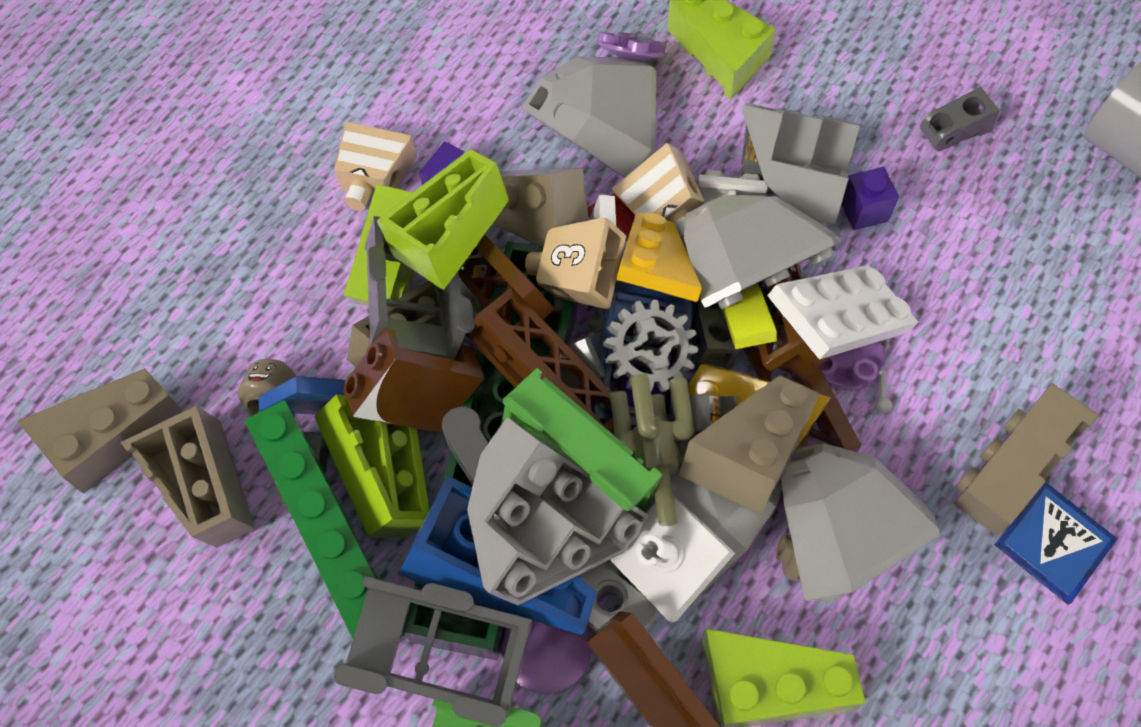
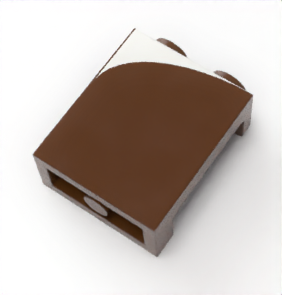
(410, 385)

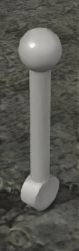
(883, 405)

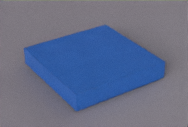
(303, 394)

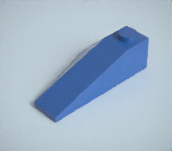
(448, 557)

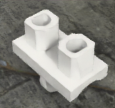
(715, 185)

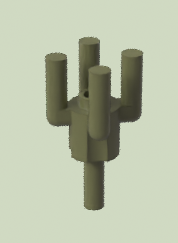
(655, 437)

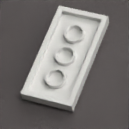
(843, 310)

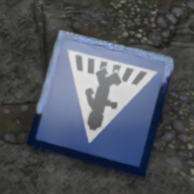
(1056, 543)

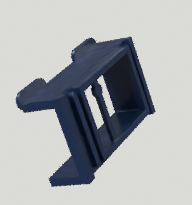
(623, 298)

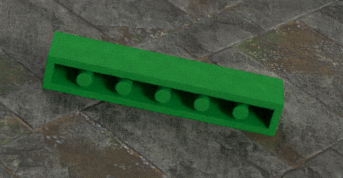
(314, 508)

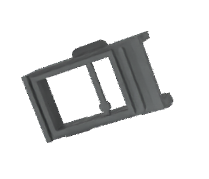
(453, 309)
(379, 636)

